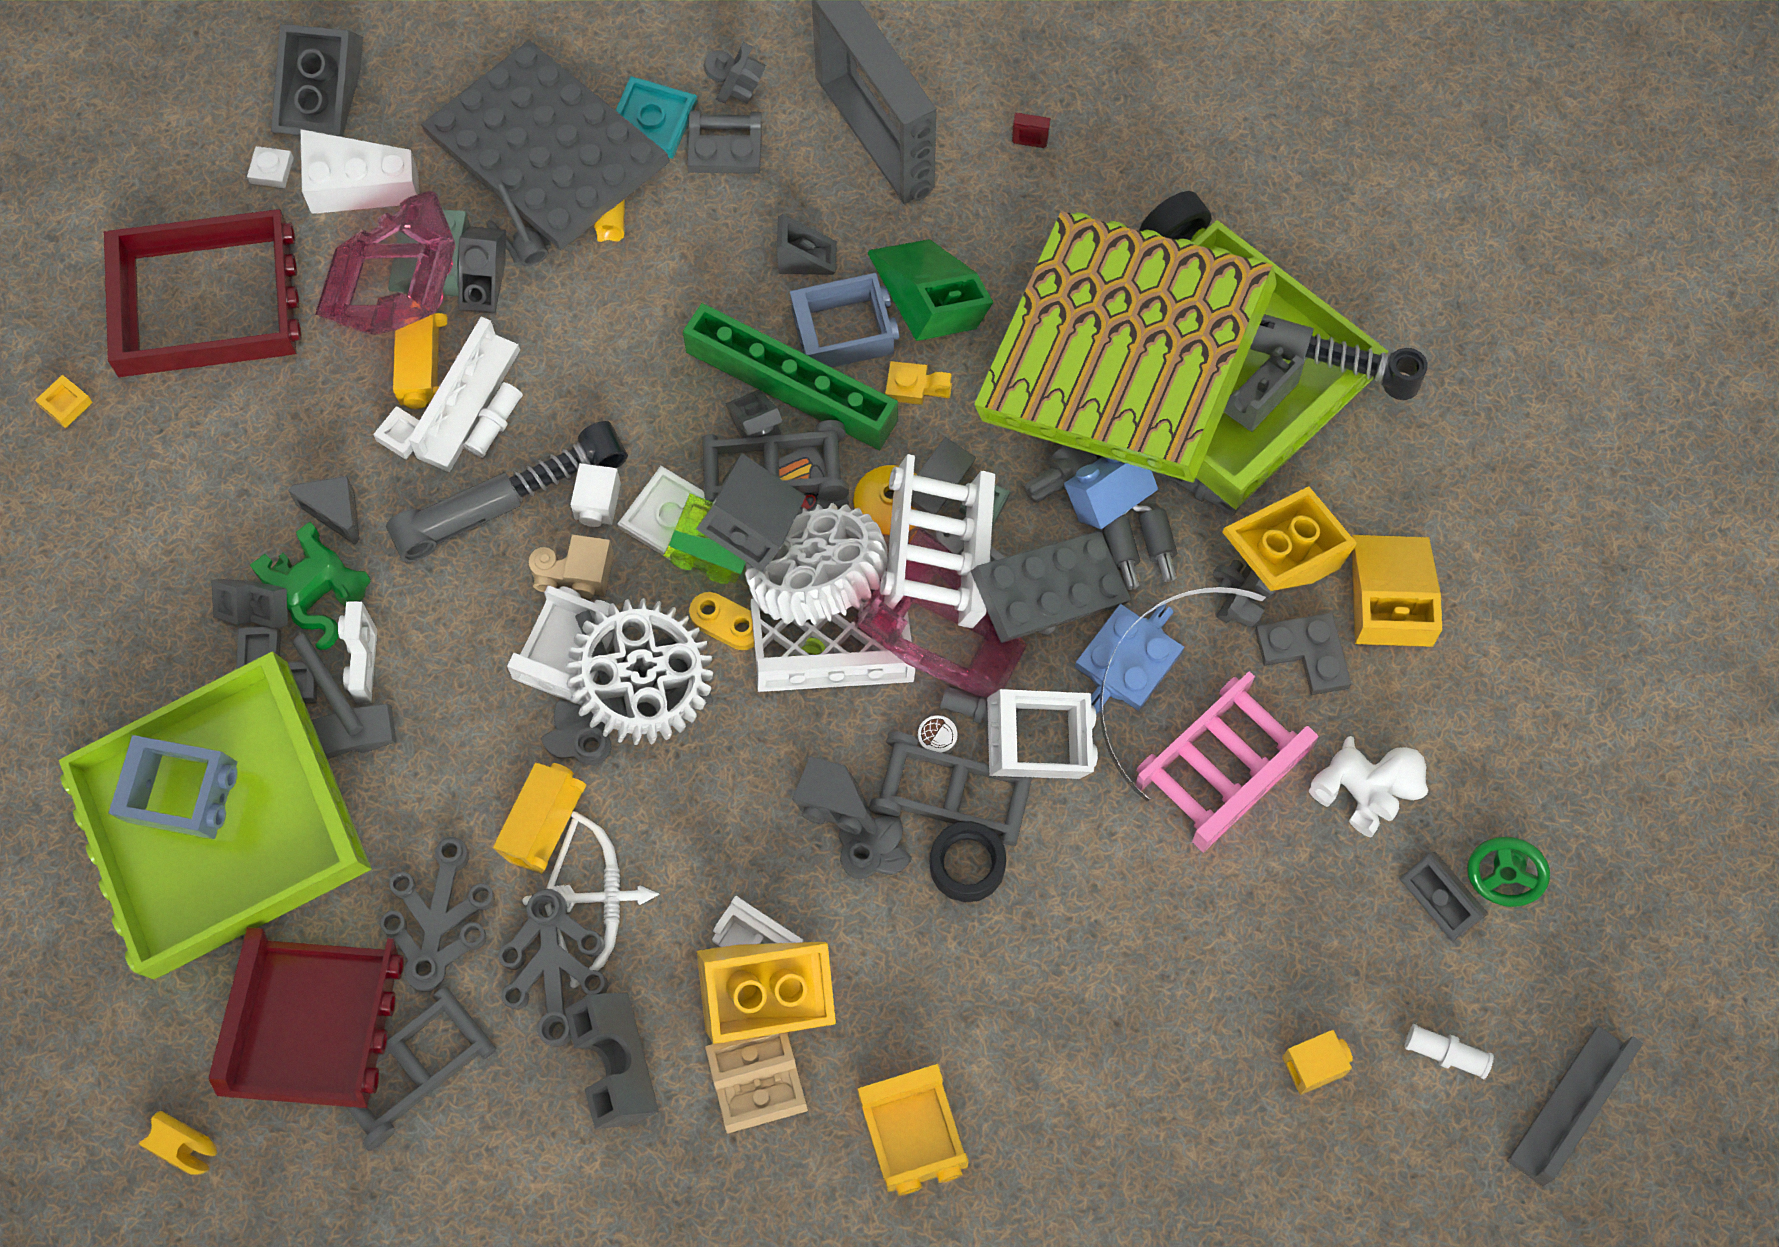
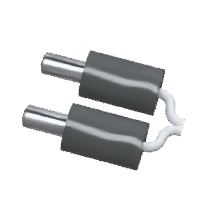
(1158, 541)

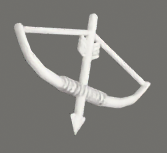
(610, 896)

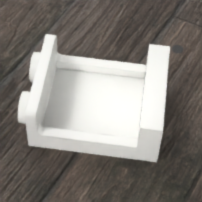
(547, 648)

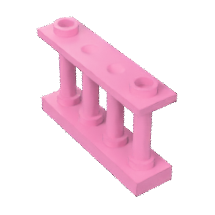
(1237, 799)

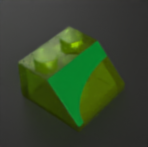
(693, 549)

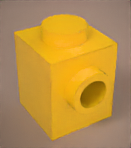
(1318, 1061)

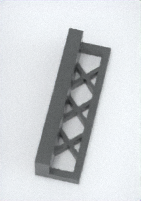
(1573, 1105)

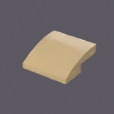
(755, 1080)

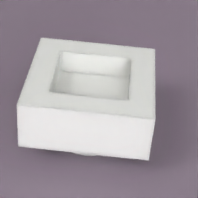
(270, 167)
(396, 431)

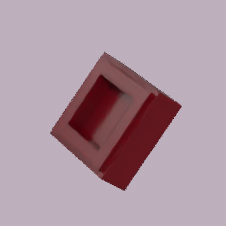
(1030, 130)

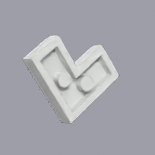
(360, 637)

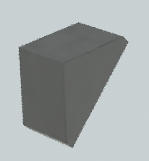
(803, 249)
(331, 503)

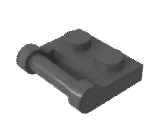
(724, 152)

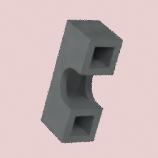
(609, 1028)

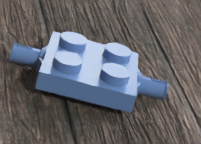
(1138, 662)

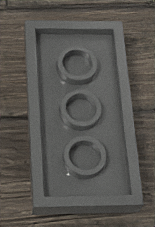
(1050, 586)

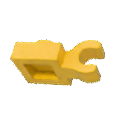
(911, 382)

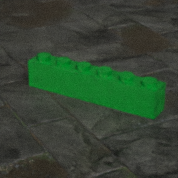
(790, 375)

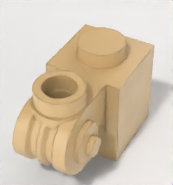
(583, 570)

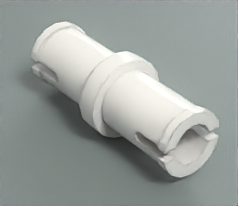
(493, 419)
(1449, 1051)

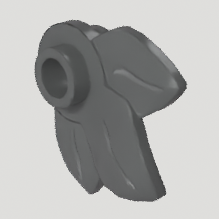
(574, 733)
(879, 848)

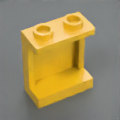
(913, 1130)

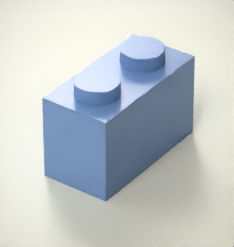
(1108, 490)

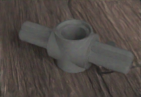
(1062, 468)

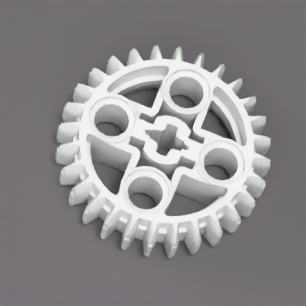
(822, 566)
(629, 684)

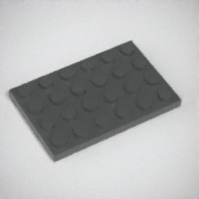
(548, 143)

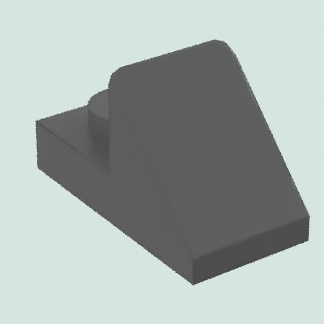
(754, 415)

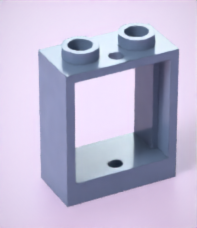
(839, 294)
(138, 780)

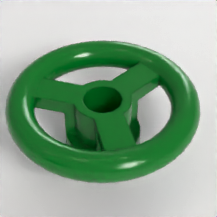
(1514, 854)

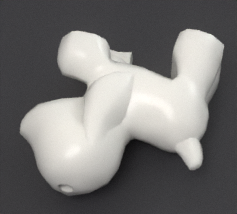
(1372, 785)

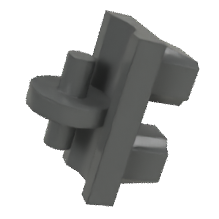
(738, 75)
(1237, 606)

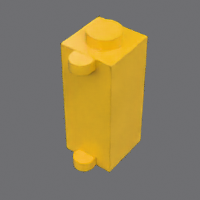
(417, 361)
(539, 816)

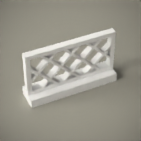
(825, 669)

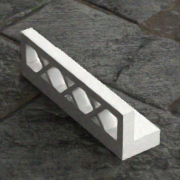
(462, 396)

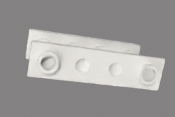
(973, 529)

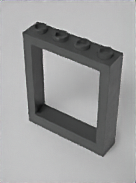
(850, 37)

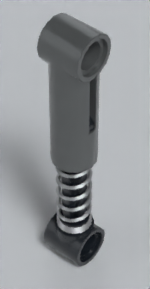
(1298, 341)
(420, 531)

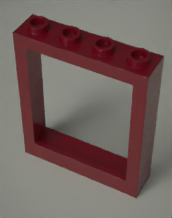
(128, 244)

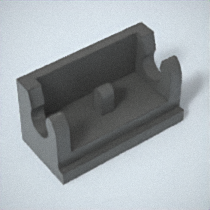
(1264, 390)

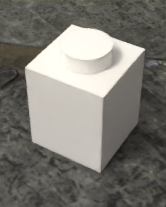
(595, 495)

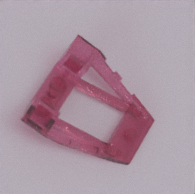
(423, 221)
(992, 661)

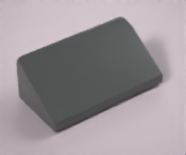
(1443, 896)

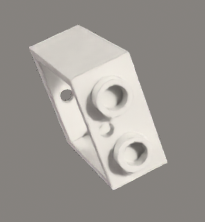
(1003, 733)

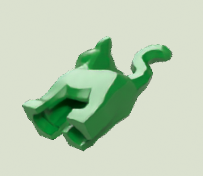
(310, 580)

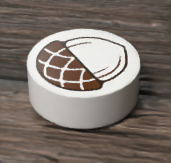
(938, 734)

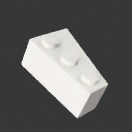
(354, 173)

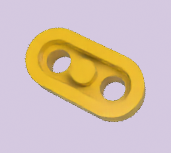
(723, 620)

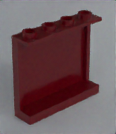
(305, 1022)

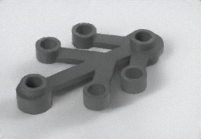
(437, 920)
(550, 961)

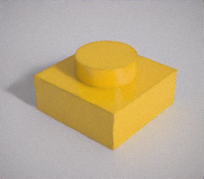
(63, 401)

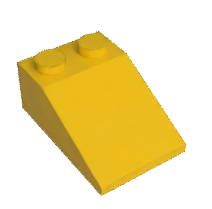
(1292, 541)
(765, 989)

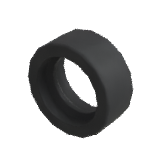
(1178, 217)
(975, 832)

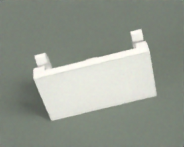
(747, 925)

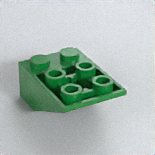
(931, 288)

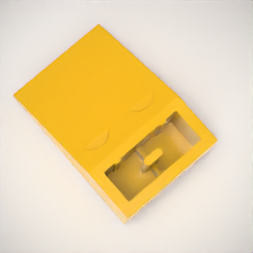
(1395, 591)

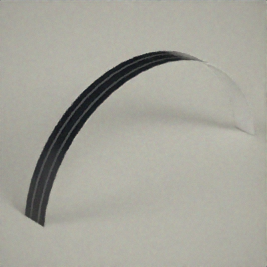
(1204, 590)

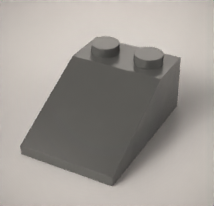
(315, 79)

